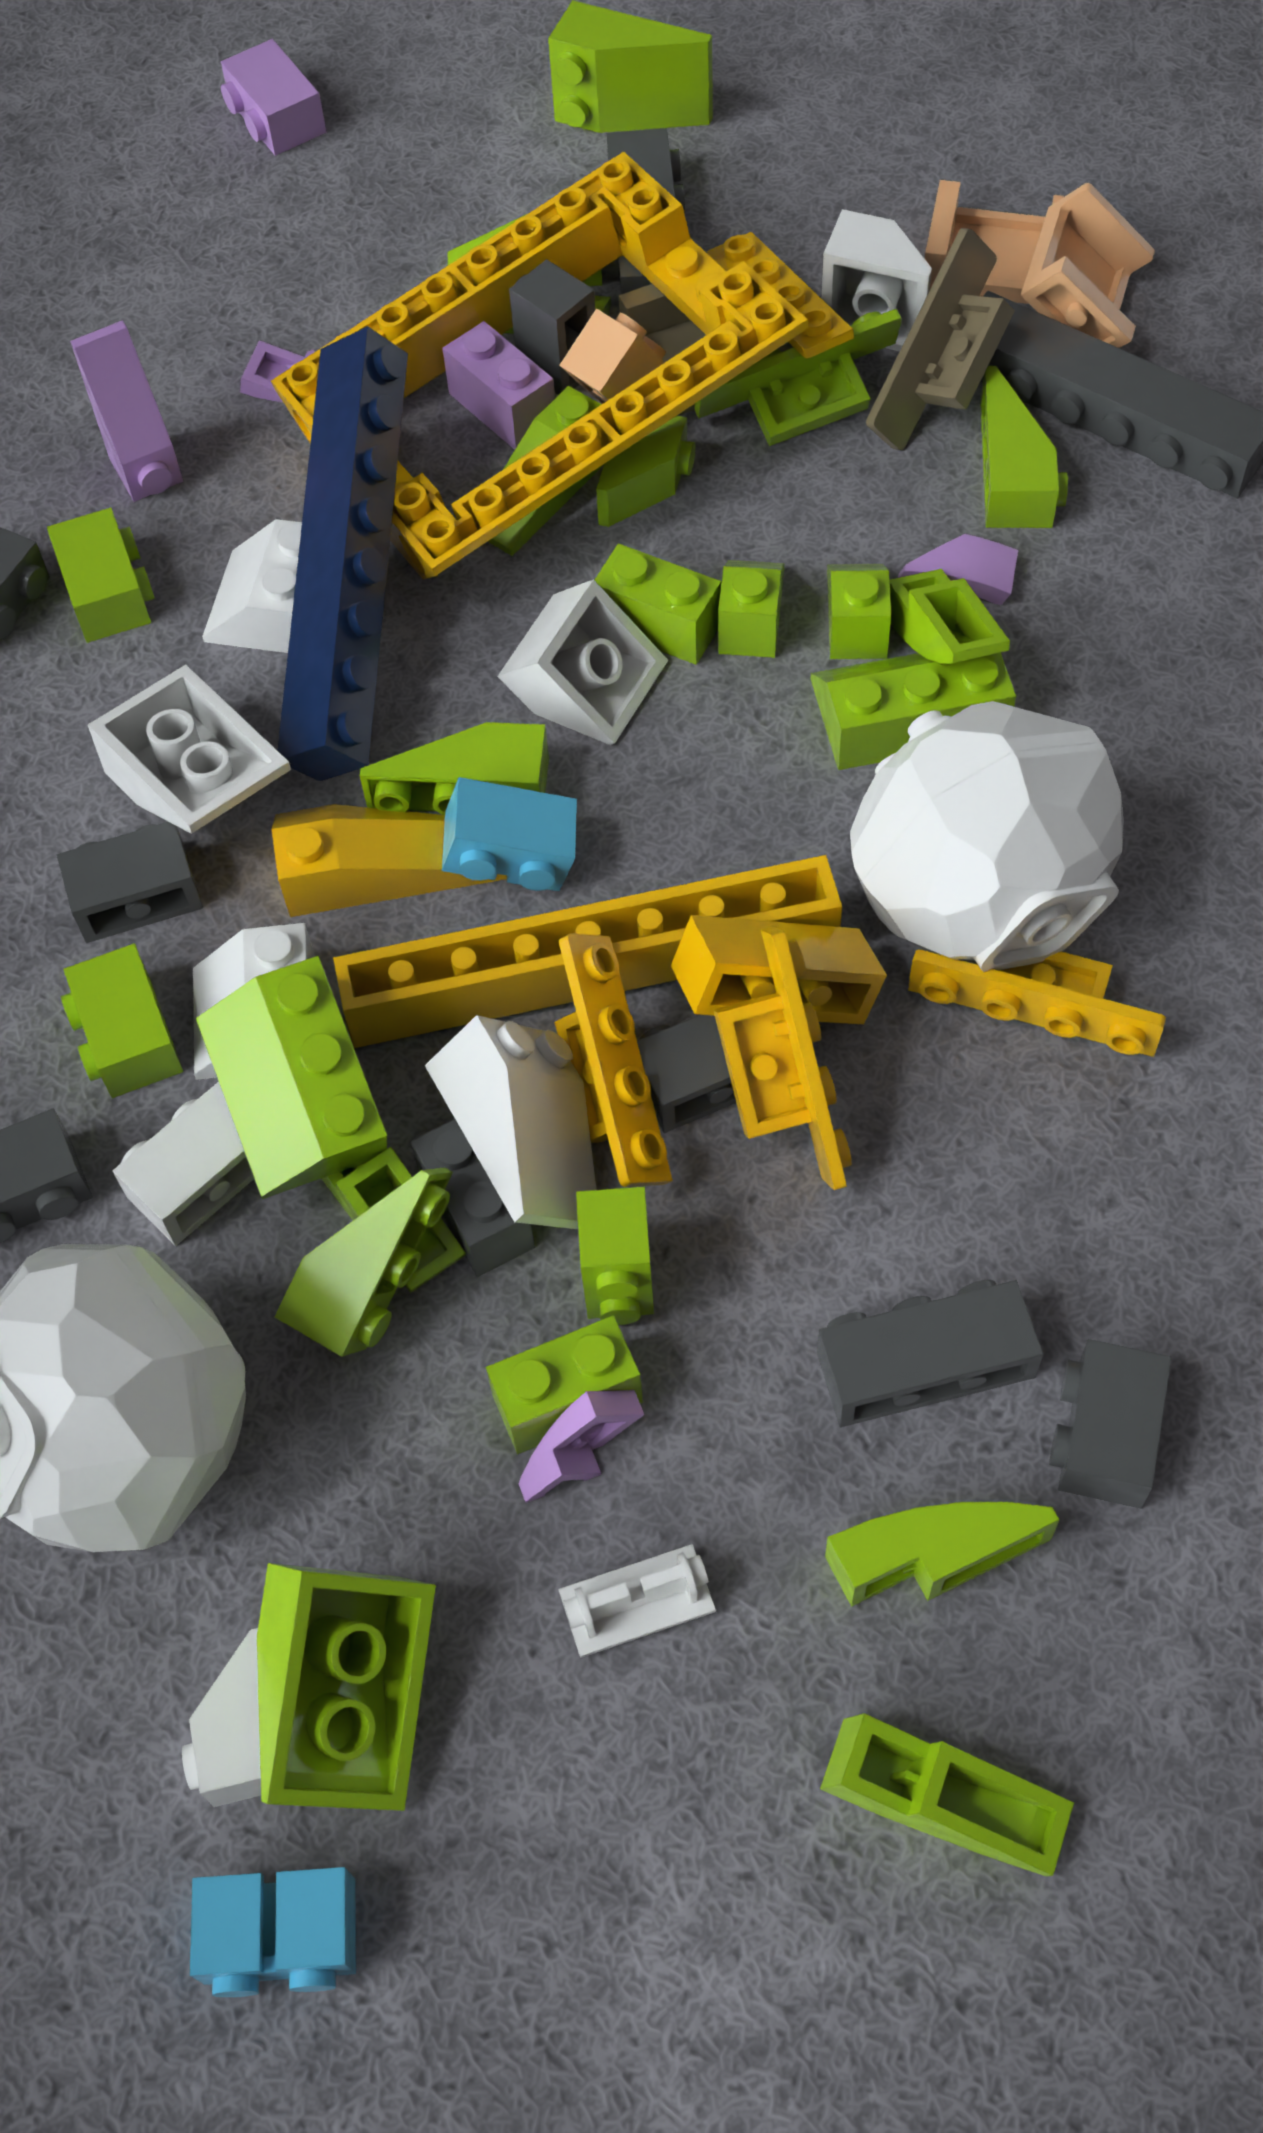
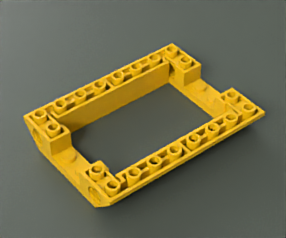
(580, 231)

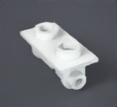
(637, 1600)

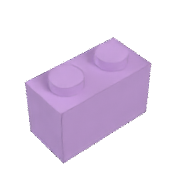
(272, 97)
(496, 382)

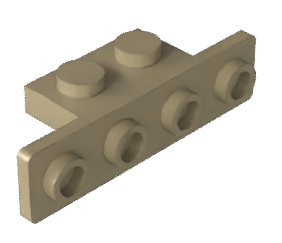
(946, 344)

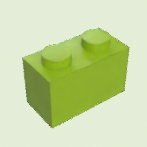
(99, 574)
(664, 601)
(121, 1022)
(615, 1253)
(547, 1379)

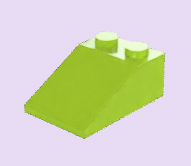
(628, 72)
(339, 1685)

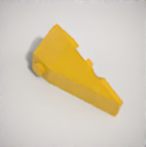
(359, 857)

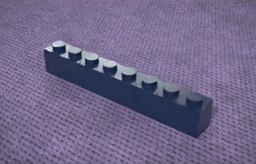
(343, 557)

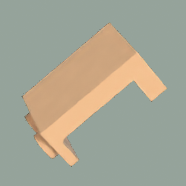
(1006, 234)
(1085, 266)

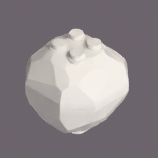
(991, 835)
(111, 1398)

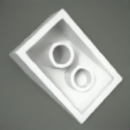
(184, 751)
(520, 1115)

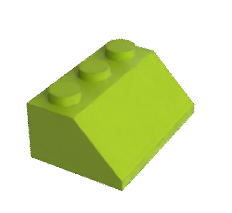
(876, 701)
(292, 1078)

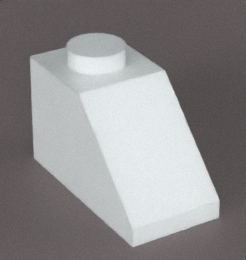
(226, 1733)

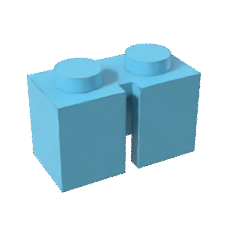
(510, 834)
(273, 1930)

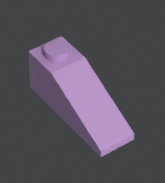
(126, 411)

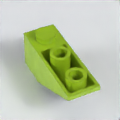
(428, 774)
(351, 1277)

